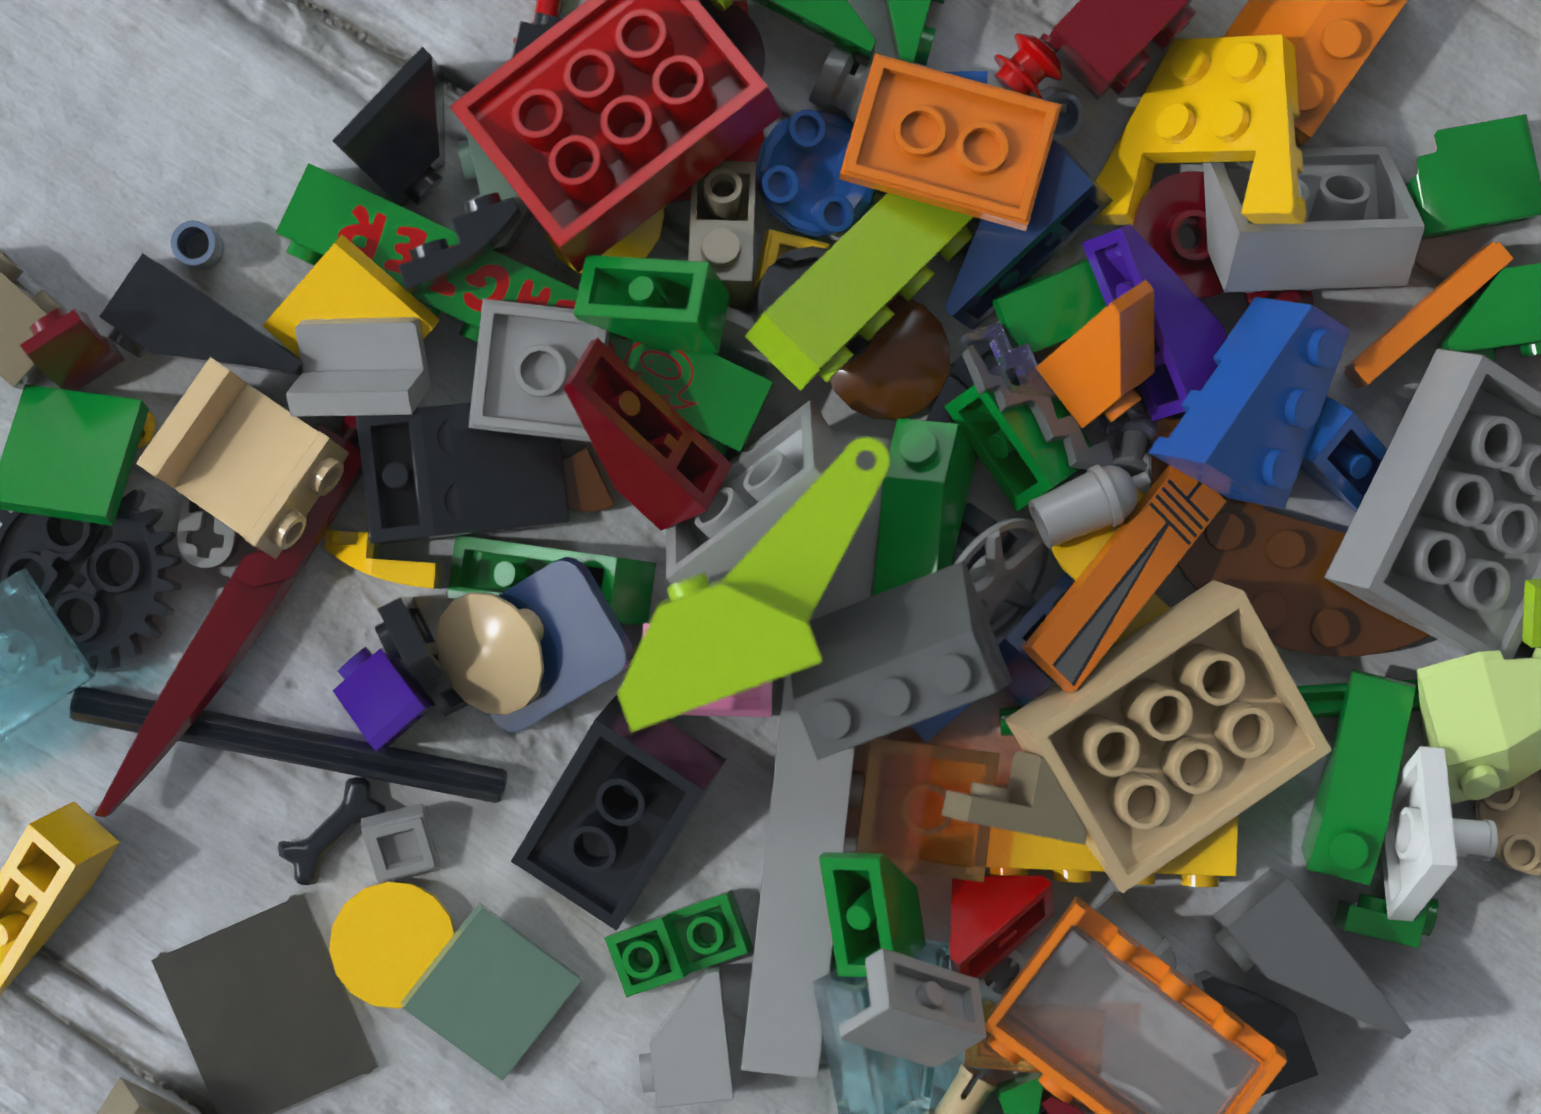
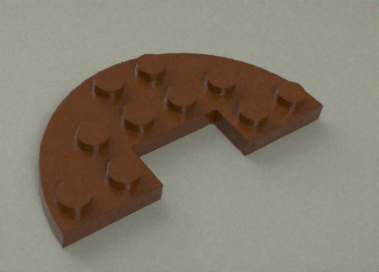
(1283, 574)

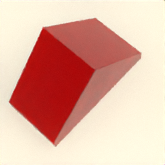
(995, 919)

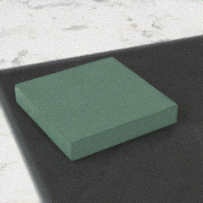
(491, 991)

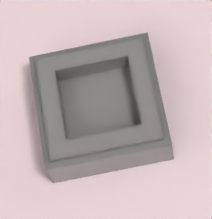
(400, 843)

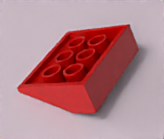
(615, 116)

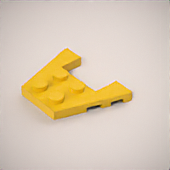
(1215, 105)

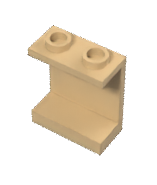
(244, 459)

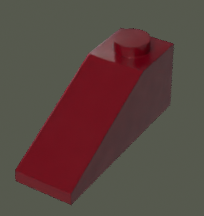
(643, 441)

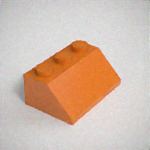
(1329, 45)

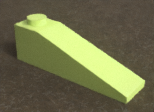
(1485, 720)

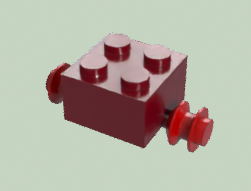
(1096, 43)

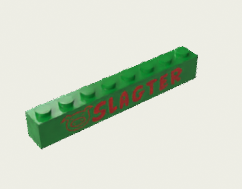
(700, 386)

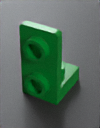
(1371, 919)

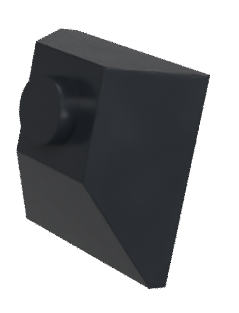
(402, 132)

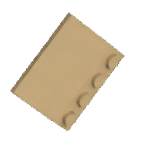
(1173, 732)

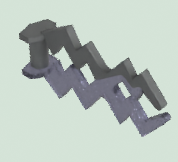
(1131, 434)

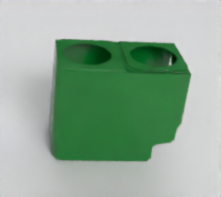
(1477, 178)

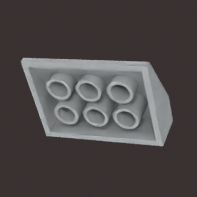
(1454, 509)

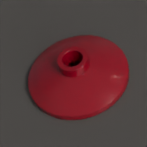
(1161, 214)

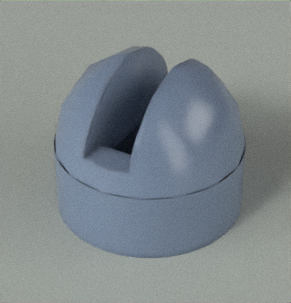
(1070, 121)

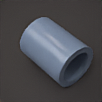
(184, 233)

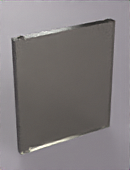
(265, 1011)

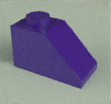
(381, 696)

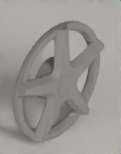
(997, 577)

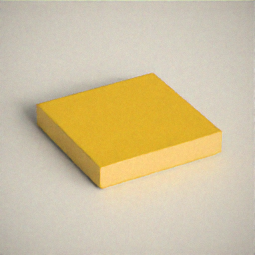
(345, 287)

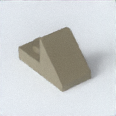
(1029, 805)

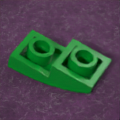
(1051, 306)
(679, 943)

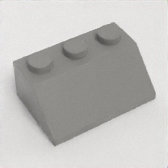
(1354, 235)
(753, 496)

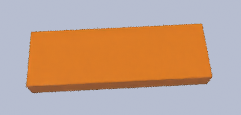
(1427, 314)

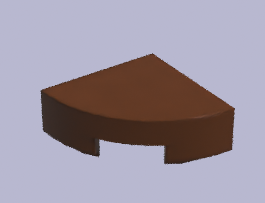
(585, 484)

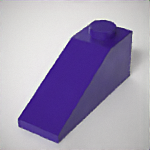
(1183, 326)

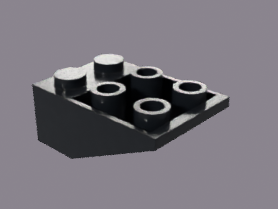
(441, 479)

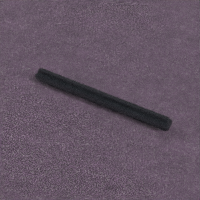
(301, 747)

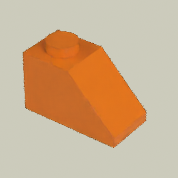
(1106, 359)

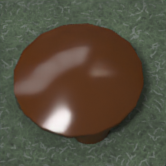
(900, 367)

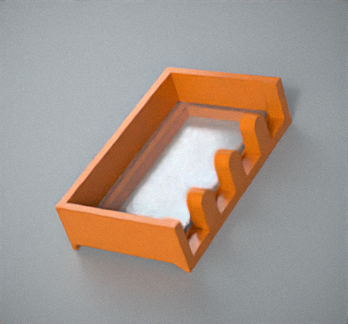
(1126, 1027)

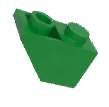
(1500, 316)

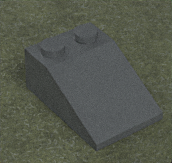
(1290, 944)

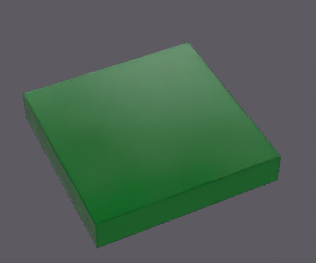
(70, 454)

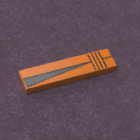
(1122, 577)

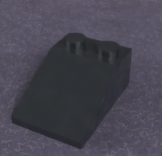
(617, 812)

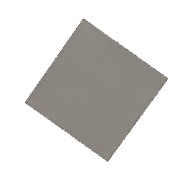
(522, 369)

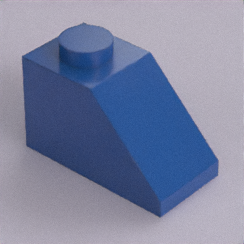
(1343, 453)

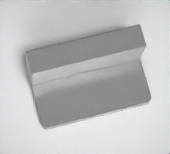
(360, 367)
(917, 1010)

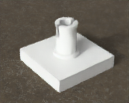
(1424, 838)

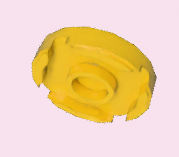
(388, 940)

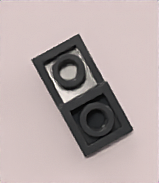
(478, 232)

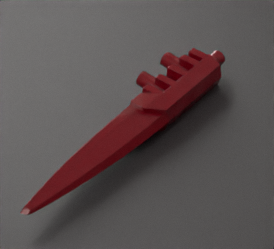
(230, 630)

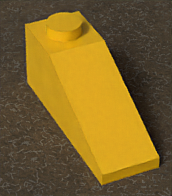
(46, 880)

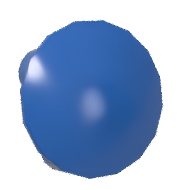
(801, 174)

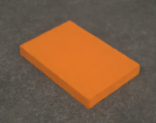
(950, 142)

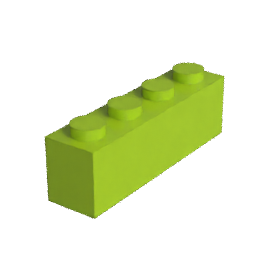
(853, 285)

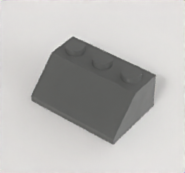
(898, 661)

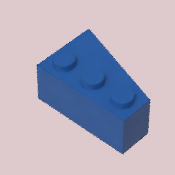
(1259, 404)

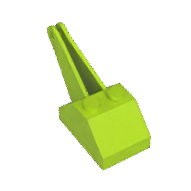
(756, 619)

